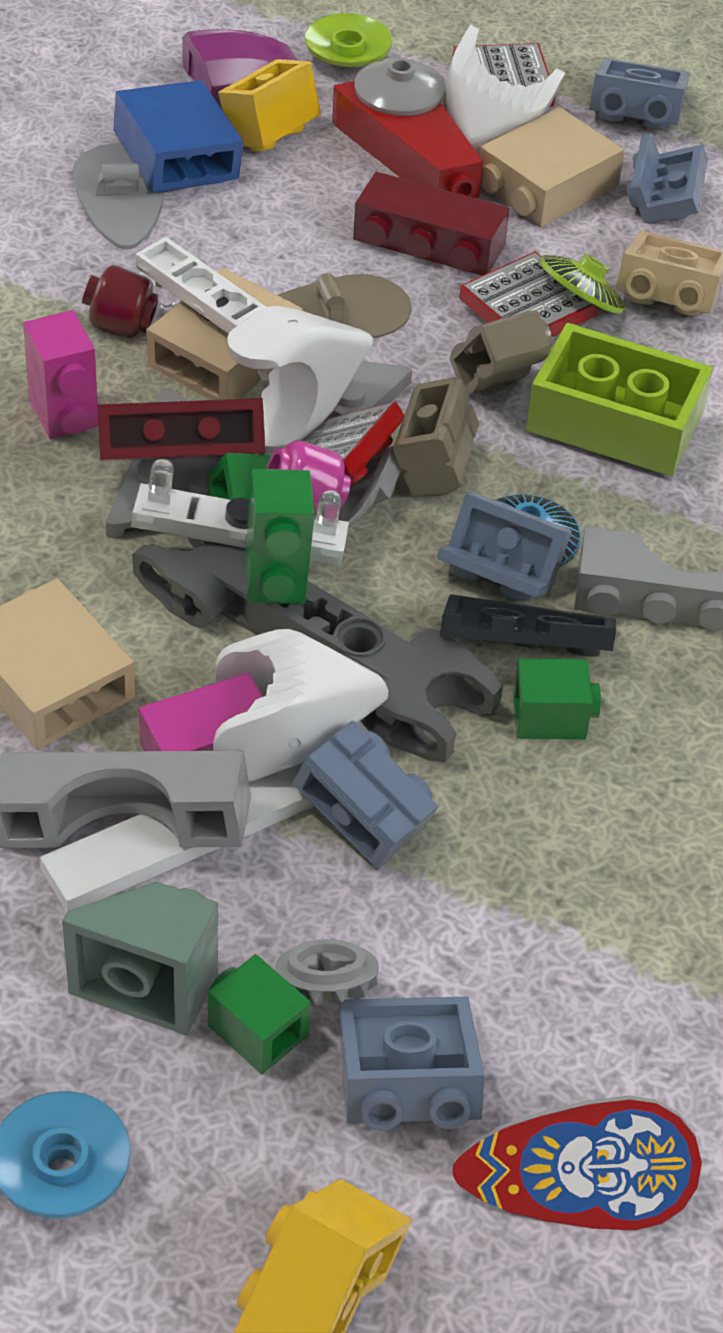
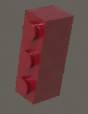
(430, 223)
(180, 429)

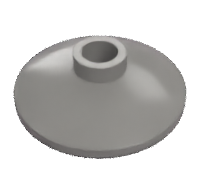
(399, 87)

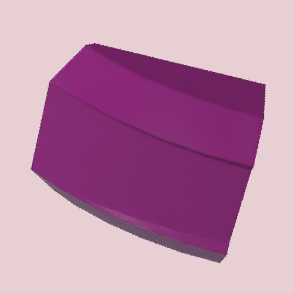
(228, 55)

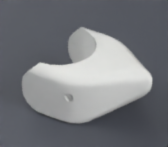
(485, 105)
(310, 365)
(304, 702)

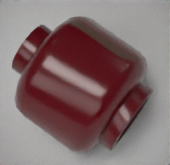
(121, 301)

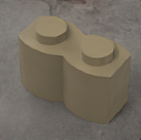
(501, 351)

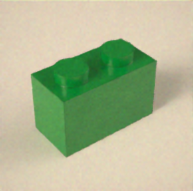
(279, 536)

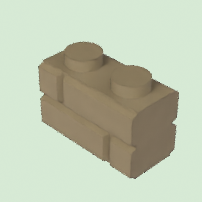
(436, 437)

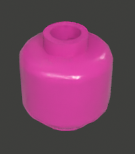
(325, 467)

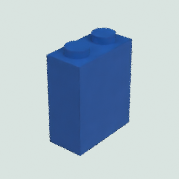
(177, 135)

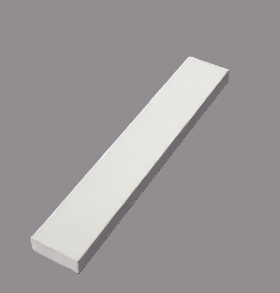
(147, 847)

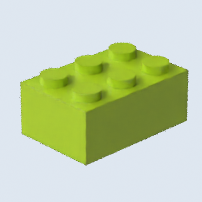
(618, 399)

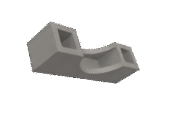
(628, 580)
(192, 792)

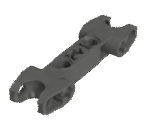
(417, 672)

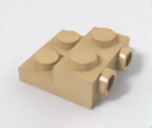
(671, 273)

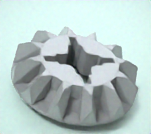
(329, 970)

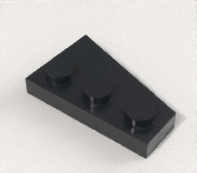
(527, 625)

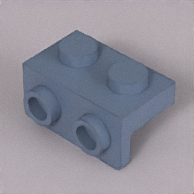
(667, 183)
(505, 547)

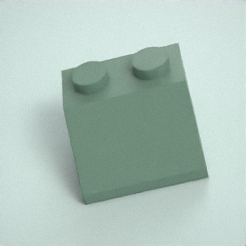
(145, 953)

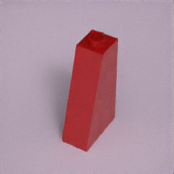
(414, 147)

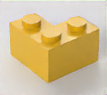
(321, 1262)

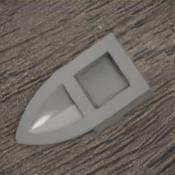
(372, 488)

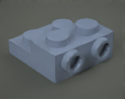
(639, 92)
(410, 1061)

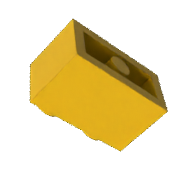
(271, 103)

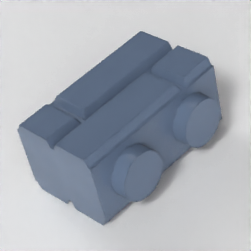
(366, 793)

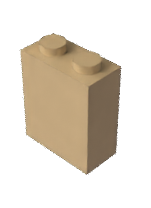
(550, 166)
(197, 349)
(58, 665)

